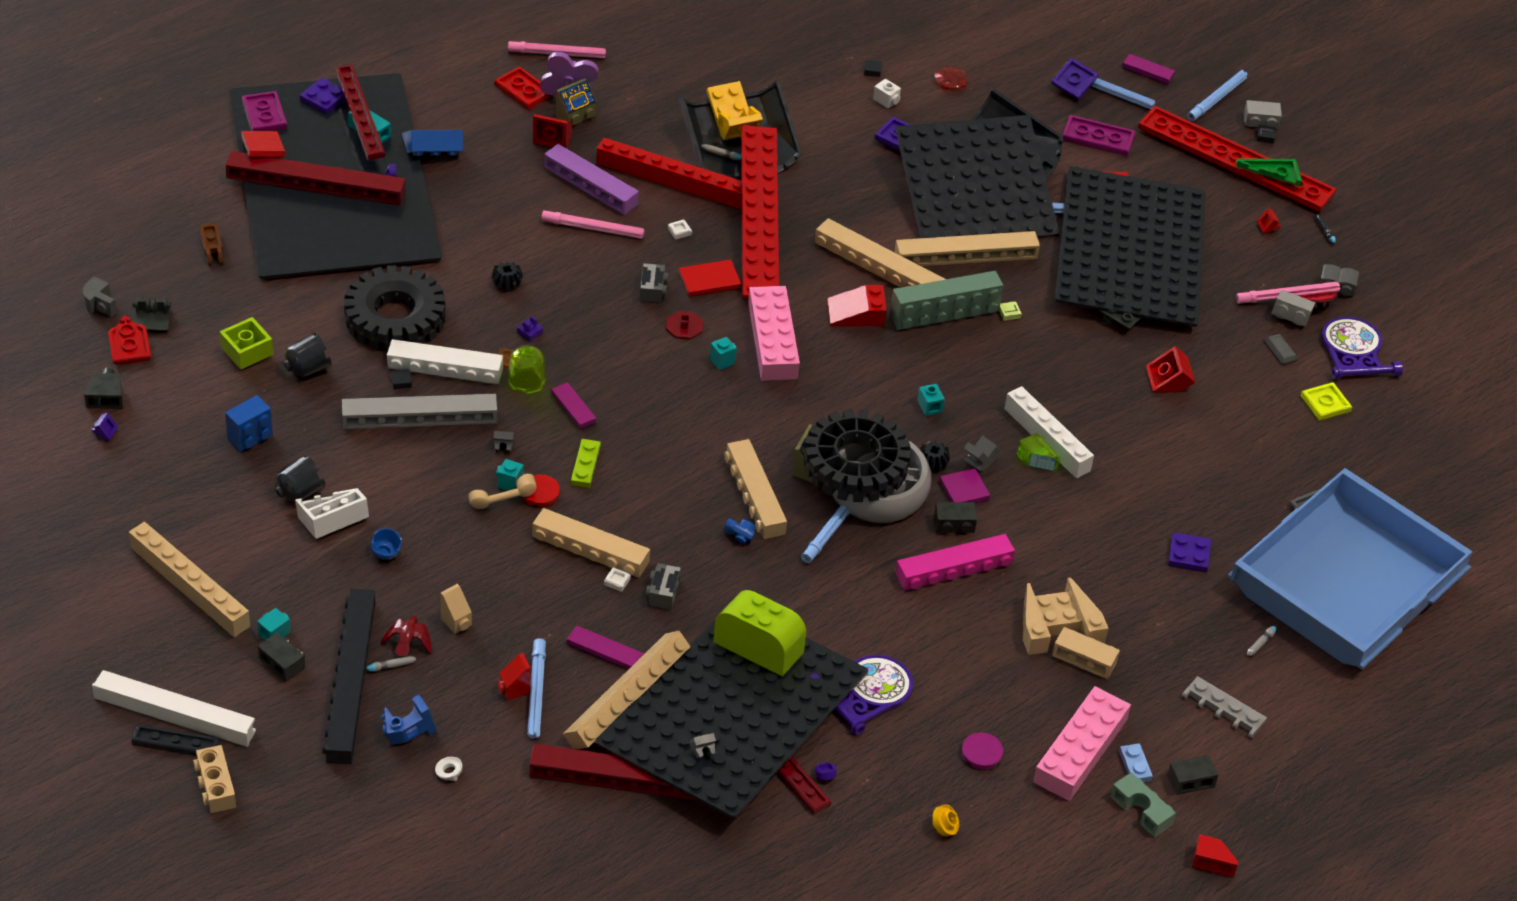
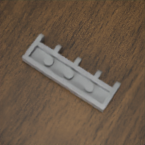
(1225, 705)

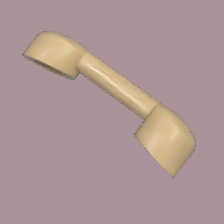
(525, 487)

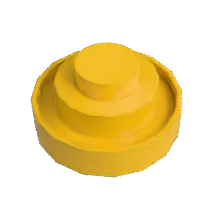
(945, 820)

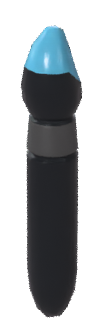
(1330, 236)

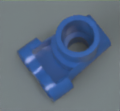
(742, 531)

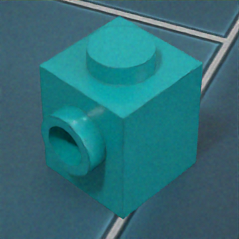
(723, 353)
(930, 399)
(509, 474)
(273, 623)

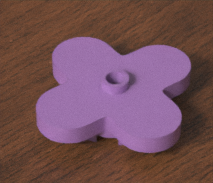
(565, 72)

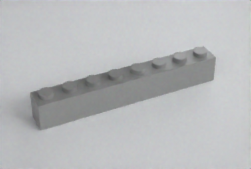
(419, 411)

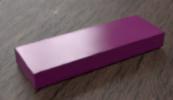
(1148, 68)
(573, 405)

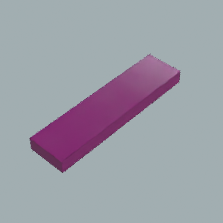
(603, 647)

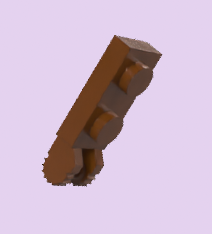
(211, 242)

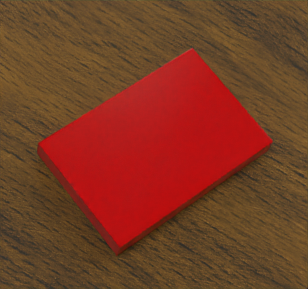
(522, 88)
(263, 144)
(709, 278)

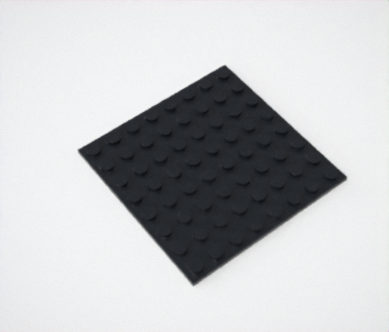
(976, 178)

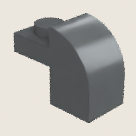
(98, 297)
(982, 454)

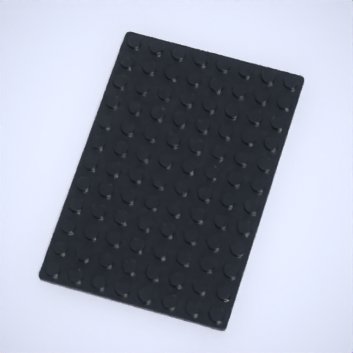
(1132, 242)
(750, 710)

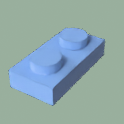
(1135, 762)

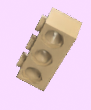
(214, 779)

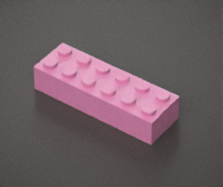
(773, 333)
(1081, 743)

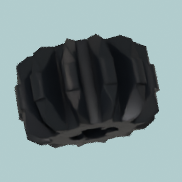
(507, 275)
(936, 455)

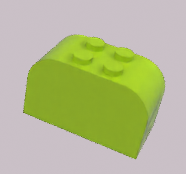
(761, 631)

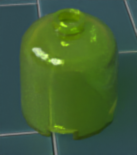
(527, 369)

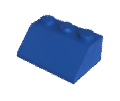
(433, 142)

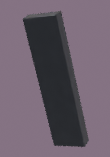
(172, 739)

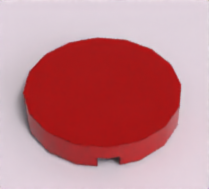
(546, 491)

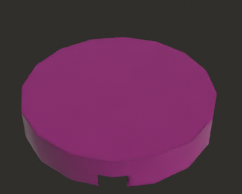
(982, 751)

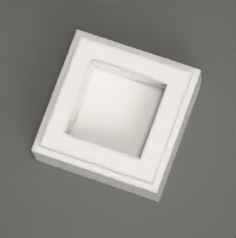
(679, 229)
(617, 579)

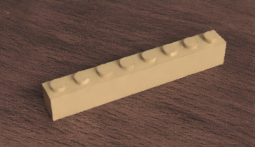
(969, 248)
(872, 255)
(189, 579)
(626, 690)

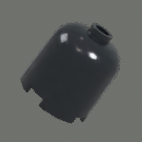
(306, 356)
(298, 480)

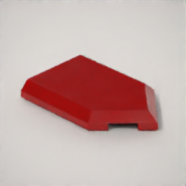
(129, 342)

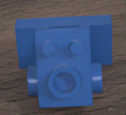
(410, 726)

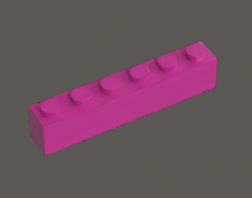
(955, 562)

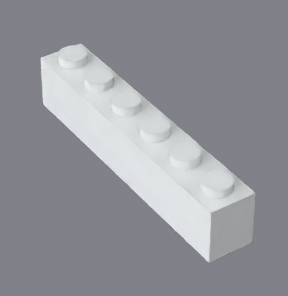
(445, 361)
(1037, 419)

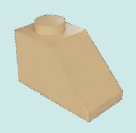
(455, 609)

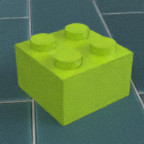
(246, 343)

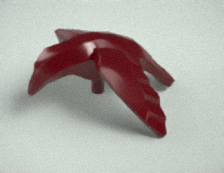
(408, 631)

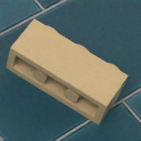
(1085, 652)

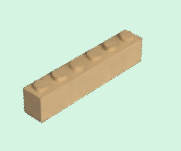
(755, 489)
(591, 542)

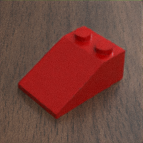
(858, 307)

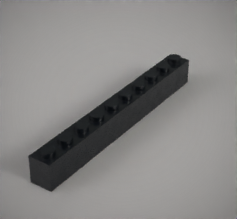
(350, 677)

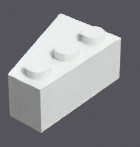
(332, 512)

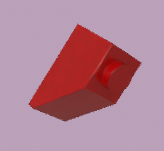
(515, 678)
(1214, 856)

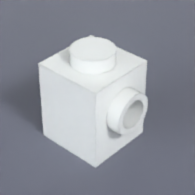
(887, 93)

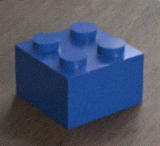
(249, 423)

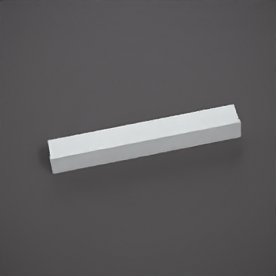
(174, 708)

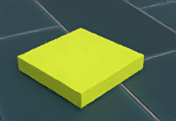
(1326, 401)

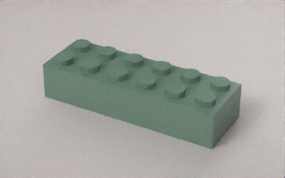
(946, 300)

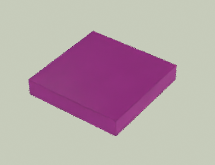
(965, 486)

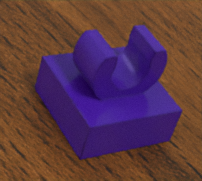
(530, 329)
(105, 427)

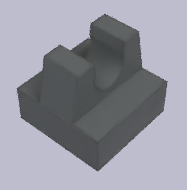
(503, 438)
(703, 742)

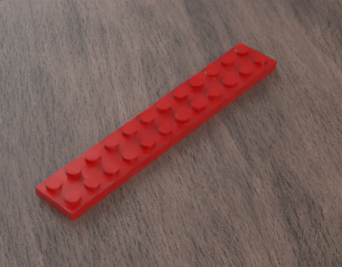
(1225, 152)
(759, 208)

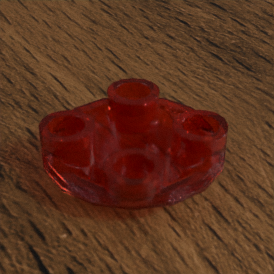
(951, 77)

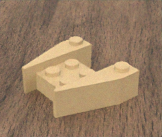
(1050, 613)

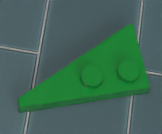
(1280, 169)

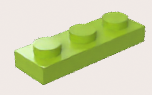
(585, 463)

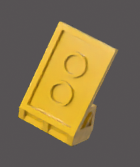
(732, 109)

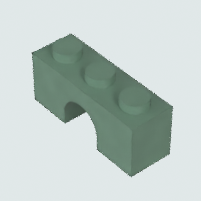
(1133, 792)

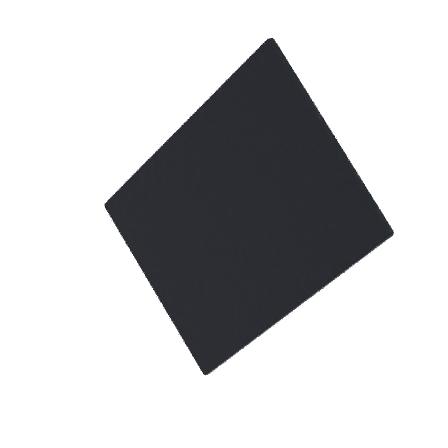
(326, 232)

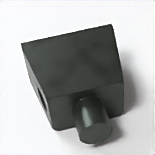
(104, 390)

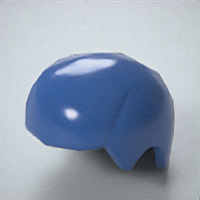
(386, 544)

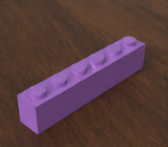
(591, 179)

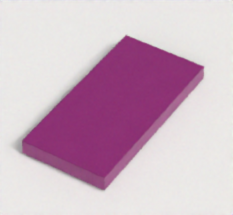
(1098, 135)

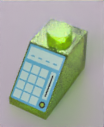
(1038, 453)

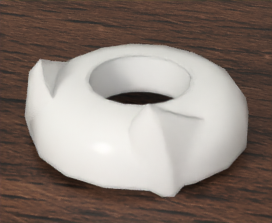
(449, 762)

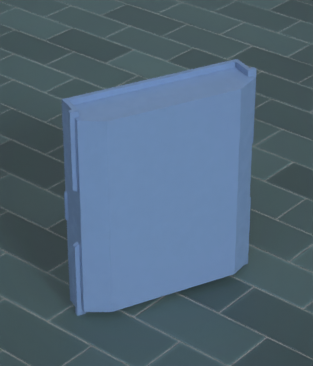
(1350, 569)

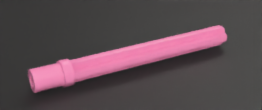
(537, 48)
(592, 224)
(1306, 290)

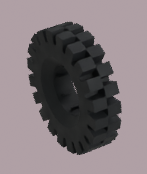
(382, 288)
(848, 477)

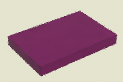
(264, 111)

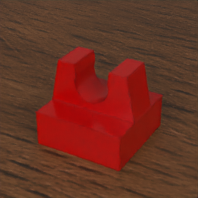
(1269, 222)

